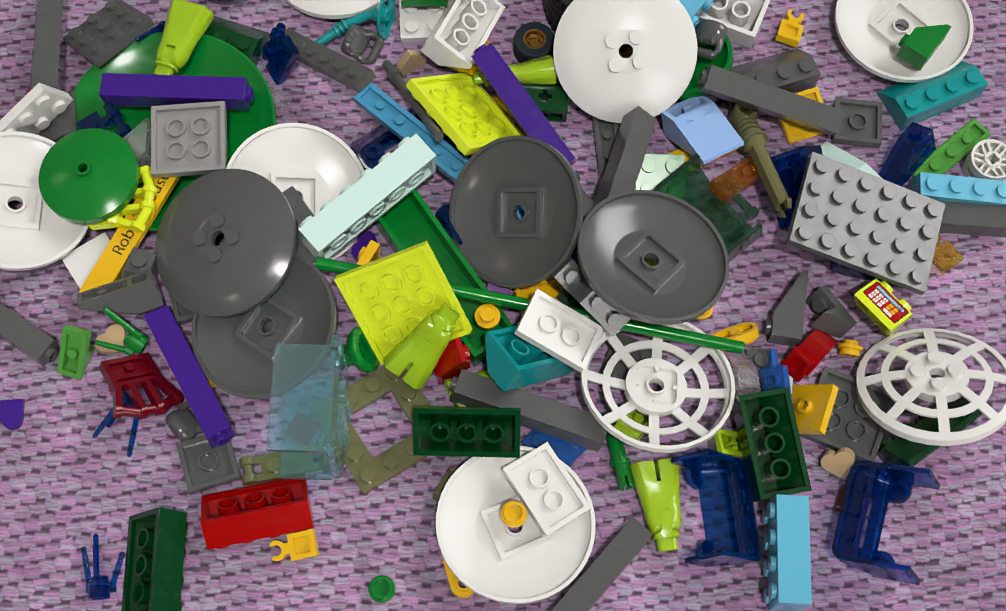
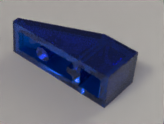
(908, 154)

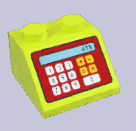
(882, 306)

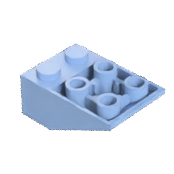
(700, 129)

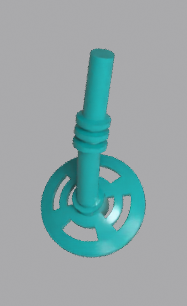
(382, 14)

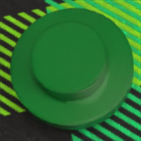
(381, 589)

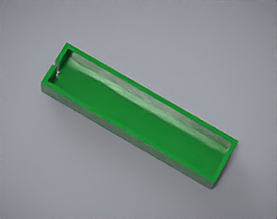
(414, 223)

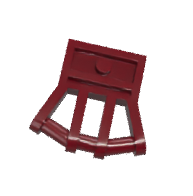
(136, 372)

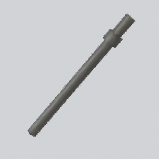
(396, 77)

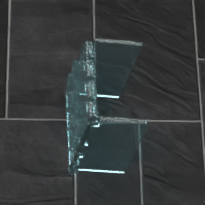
(310, 410)

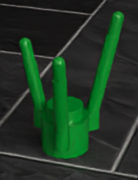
(134, 340)

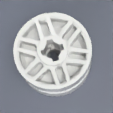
(986, 160)

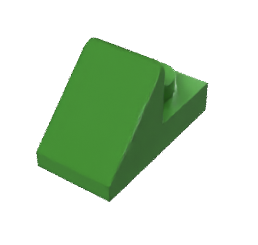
(74, 351)

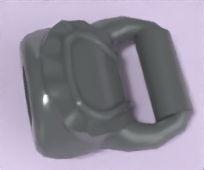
(710, 33)
(357, 41)
(183, 423)

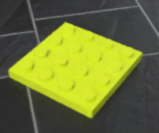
(462, 110)
(396, 295)

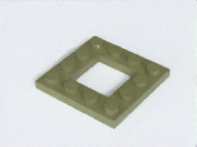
(375, 471)

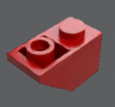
(452, 361)

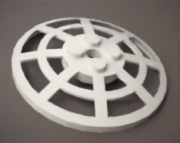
(934, 390)
(662, 402)

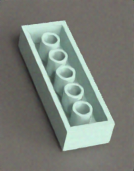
(368, 198)

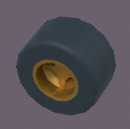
(533, 41)

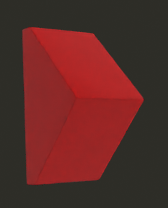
(818, 346)

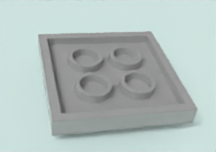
(188, 139)

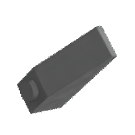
(127, 295)
(788, 318)

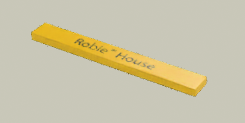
(114, 257)

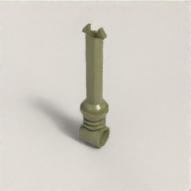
(755, 142)

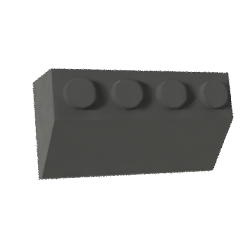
(787, 70)

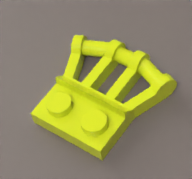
(143, 208)

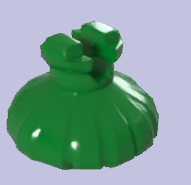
(359, 352)

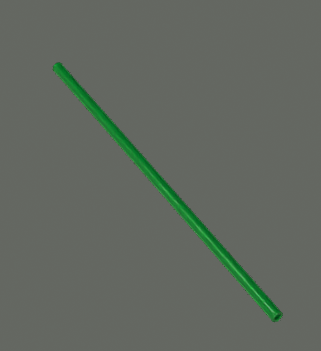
(521, 303)

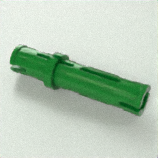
(619, 462)

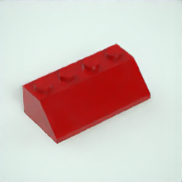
(255, 512)

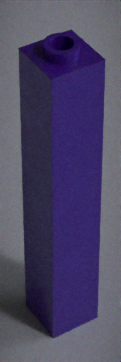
(158, 90)
(517, 99)
(189, 376)

